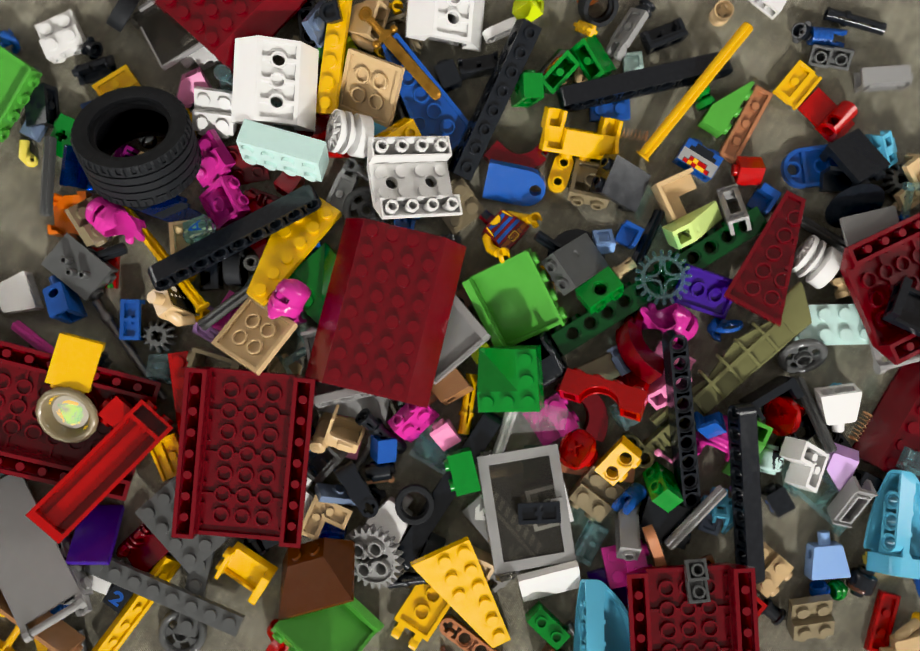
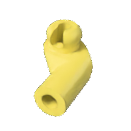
(25, 155)

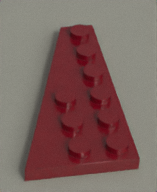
(767, 270)

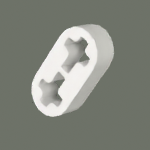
(499, 30)

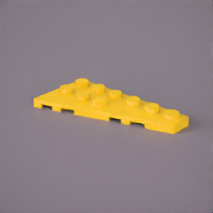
(288, 249)
(461, 583)

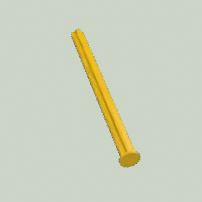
(695, 91)
(158, 251)

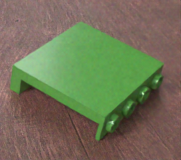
(16, 86)
(515, 299)
(330, 629)

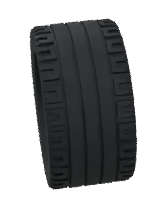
(130, 115)

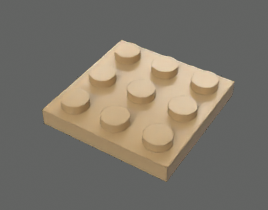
(370, 86)
(254, 337)

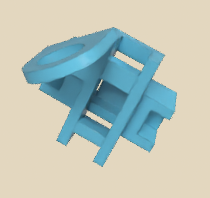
(885, 144)
(725, 514)

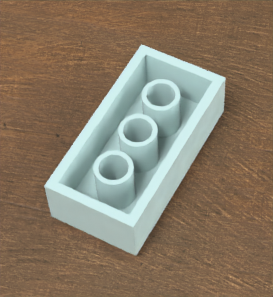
(283, 150)
(835, 325)

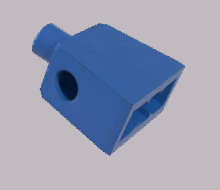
(63, 302)

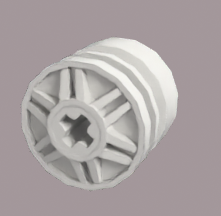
(349, 133)
(816, 262)

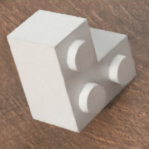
(806, 463)

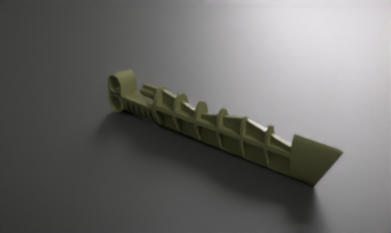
(734, 367)

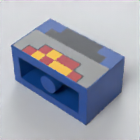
(695, 155)

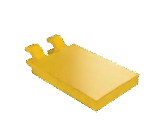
(420, 614)

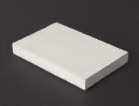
(549, 580)

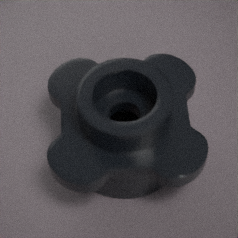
(798, 28)
(92, 48)
(379, 493)

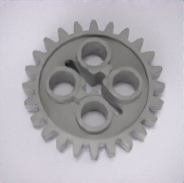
(376, 556)

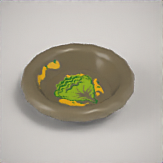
(67, 415)

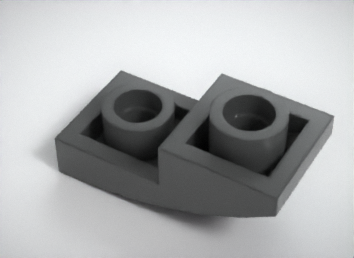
(831, 56)
(696, 581)

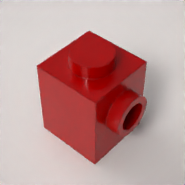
(748, 170)
(114, 410)

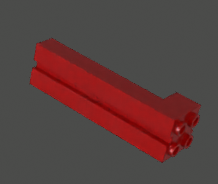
(100, 470)

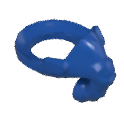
(7, 38)
(718, 326)

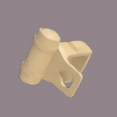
(336, 432)

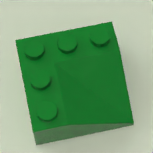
(316, 275)
(510, 379)

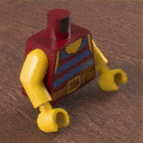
(505, 230)

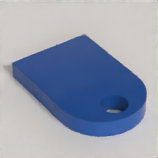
(807, 165)
(512, 183)

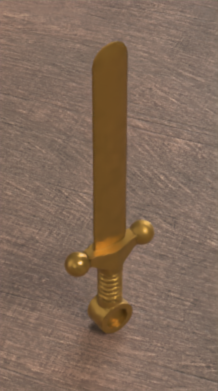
(398, 51)

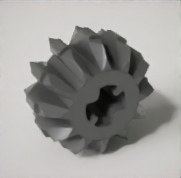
(890, 180)
(152, 333)

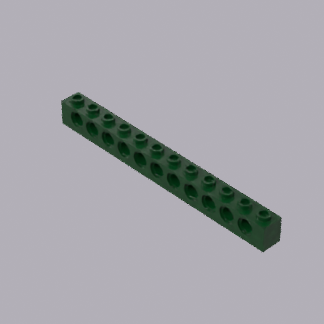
(702, 259)

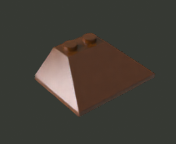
(316, 577)

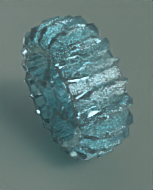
(661, 259)

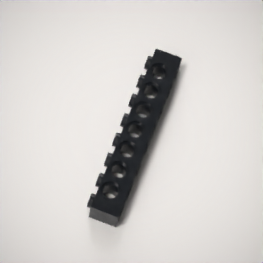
(494, 98)

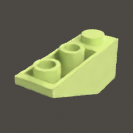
(692, 225)

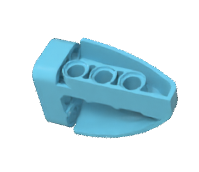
(895, 527)
(600, 619)

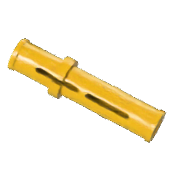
(467, 406)

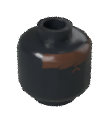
(861, 581)

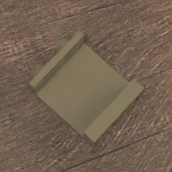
(197, 356)

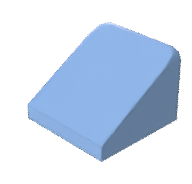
(604, 240)

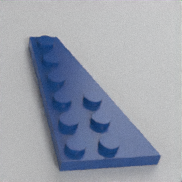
(431, 116)

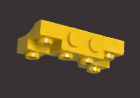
(578, 142)

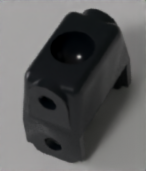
(552, 362)

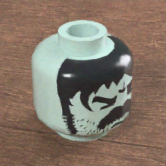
(770, 461)

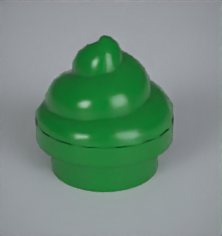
(838, 590)

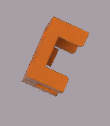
(61, 220)

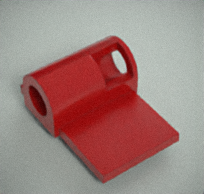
(824, 112)

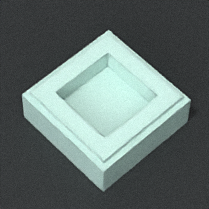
(632, 61)

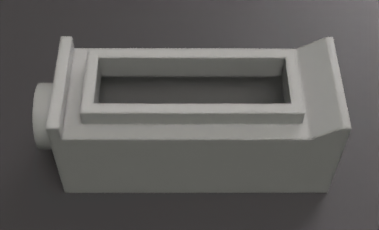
(883, 78)
(730, 194)
(850, 502)
(627, 535)

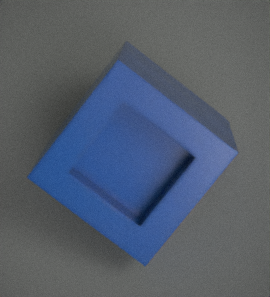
(764, 198)
(628, 234)
(710, 425)
(383, 449)

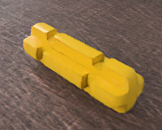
(585, 28)

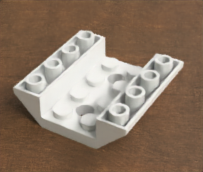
(430, 19)
(260, 79)
(408, 164)

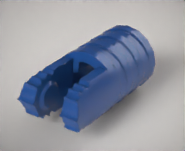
(825, 36)
(630, 498)

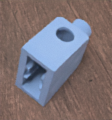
(825, 559)

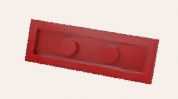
(882, 620)

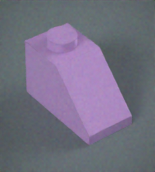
(842, 465)

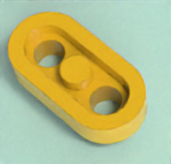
(559, 172)

